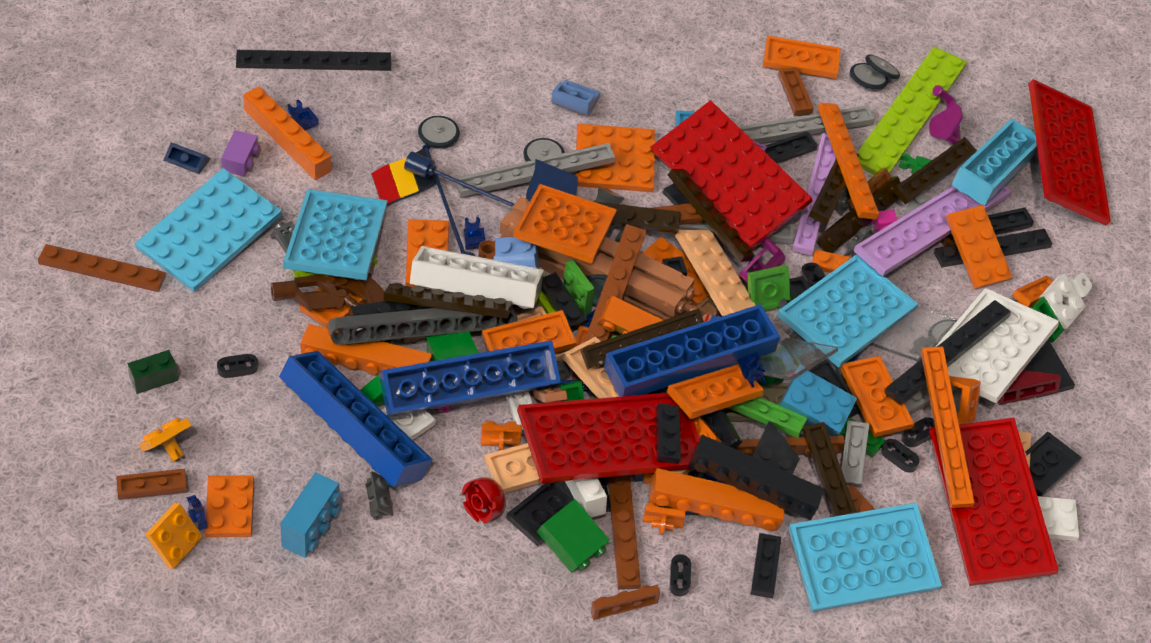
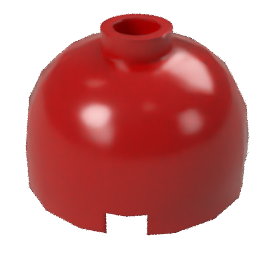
(483, 494)

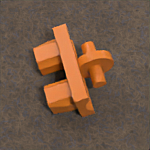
(500, 434)
(663, 517)

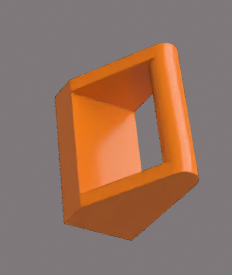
(969, 398)

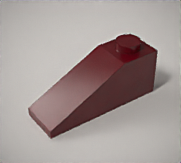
(1030, 385)

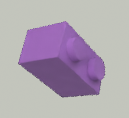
(240, 153)

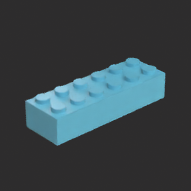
(996, 162)

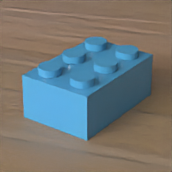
(818, 402)
(310, 515)

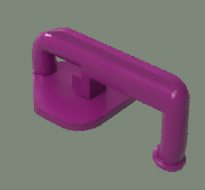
(946, 123)
(755, 264)

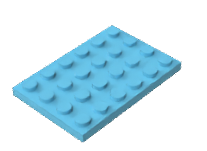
(208, 229)
(335, 234)
(847, 309)
(864, 557)

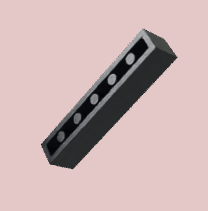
(756, 477)

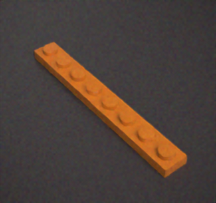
(848, 161)
(947, 427)

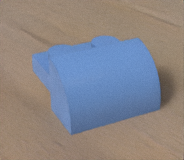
(575, 97)
(516, 252)

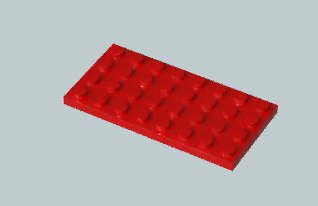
(1068, 152)
(733, 173)
(600, 437)
(1005, 528)

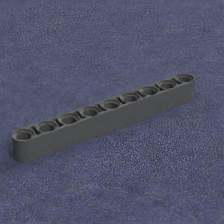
(412, 325)

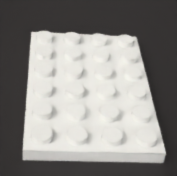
(1005, 350)

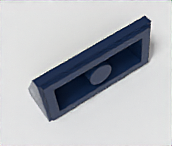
(186, 158)

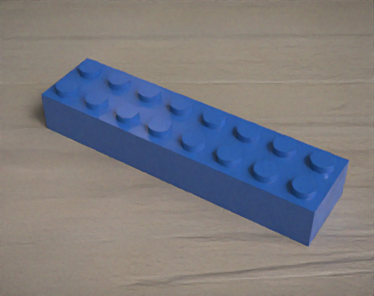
(691, 352)
(469, 378)
(355, 418)

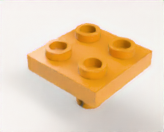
(166, 438)
(174, 535)

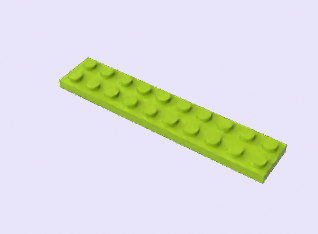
(909, 111)

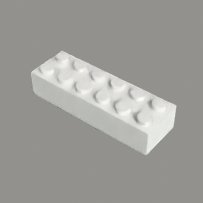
(476, 276)

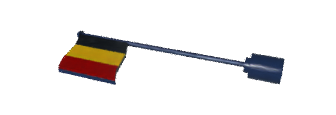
(396, 183)

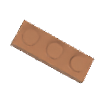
(550, 394)

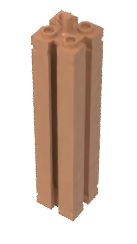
(651, 285)

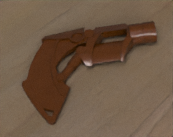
(333, 292)

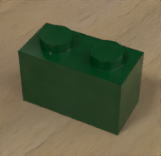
(152, 371)

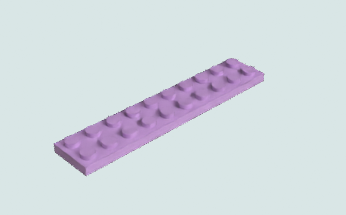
(918, 230)

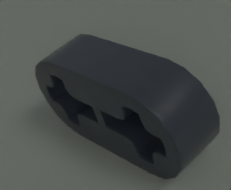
(812, 273)
(237, 365)
(918, 428)
(900, 455)
(685, 575)

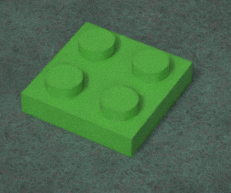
(769, 286)
(579, 287)

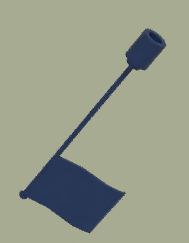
(543, 174)

